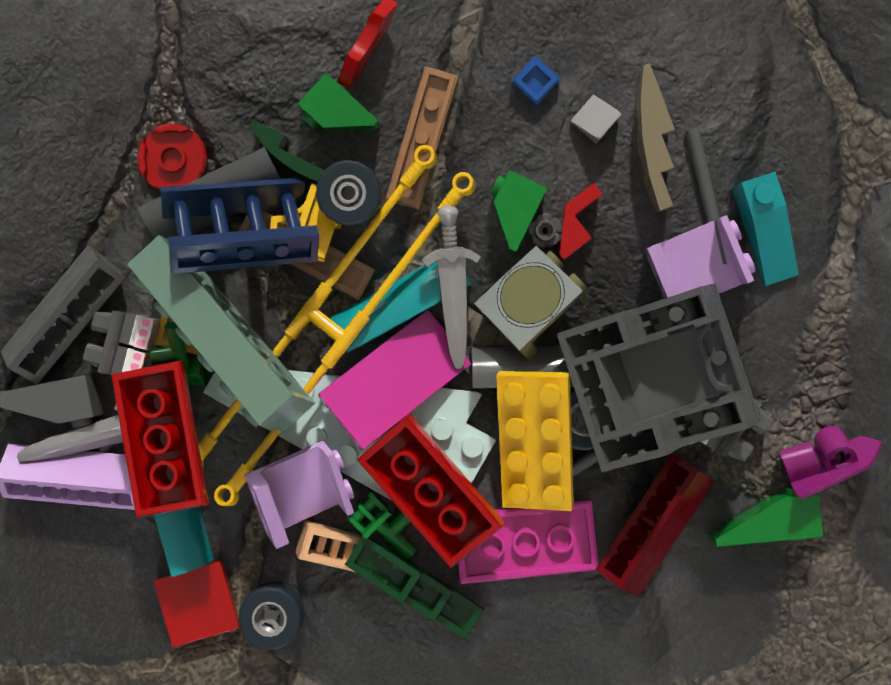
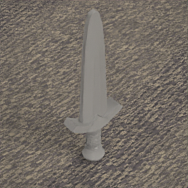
(452, 280)
(77, 440)

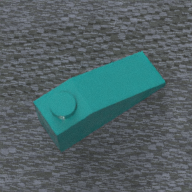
(767, 227)

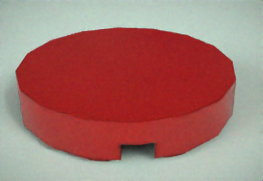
(172, 156)

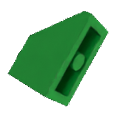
(335, 109)
(515, 206)

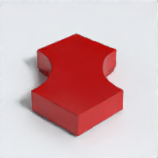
(363, 48)

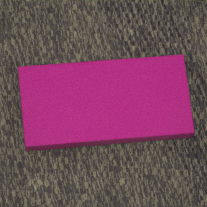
(392, 380)
(535, 545)

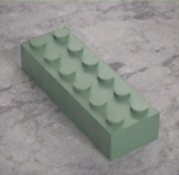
(223, 340)

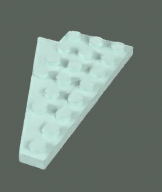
(441, 415)

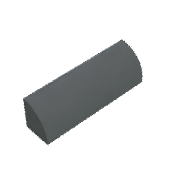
(251, 167)
(61, 315)
(494, 358)

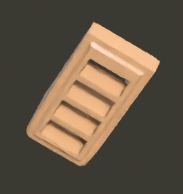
(323, 531)

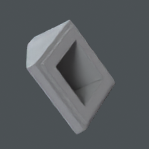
(595, 118)

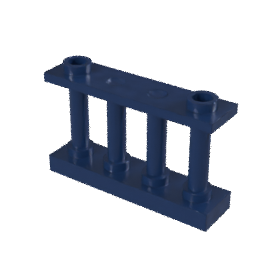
(241, 248)

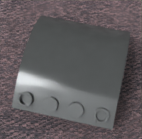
(658, 378)

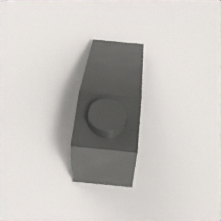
(57, 401)

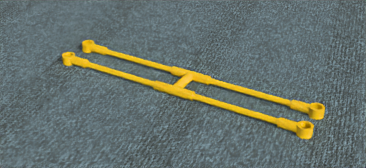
(342, 337)

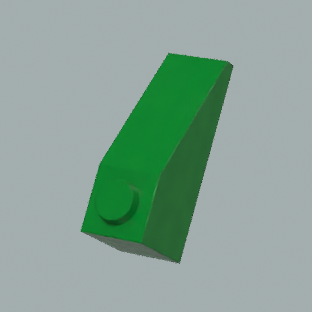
(772, 520)

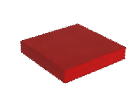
(197, 603)

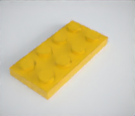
(535, 440)

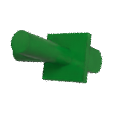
(177, 352)
(377, 521)

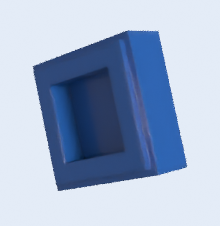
(535, 80)

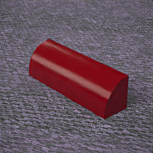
(655, 525)

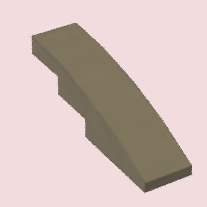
(651, 126)

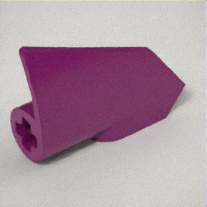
(827, 461)

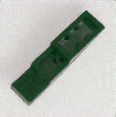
(414, 586)

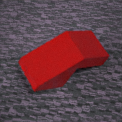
(572, 232)

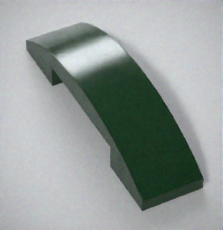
(276, 145)

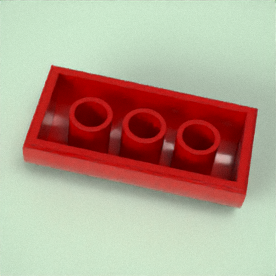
(160, 439)
(430, 490)

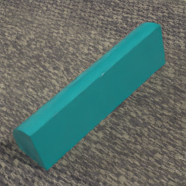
(404, 300)
(184, 540)

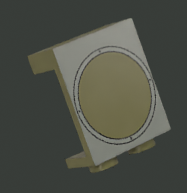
(531, 299)

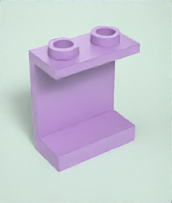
(696, 260)
(299, 489)

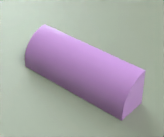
(70, 479)

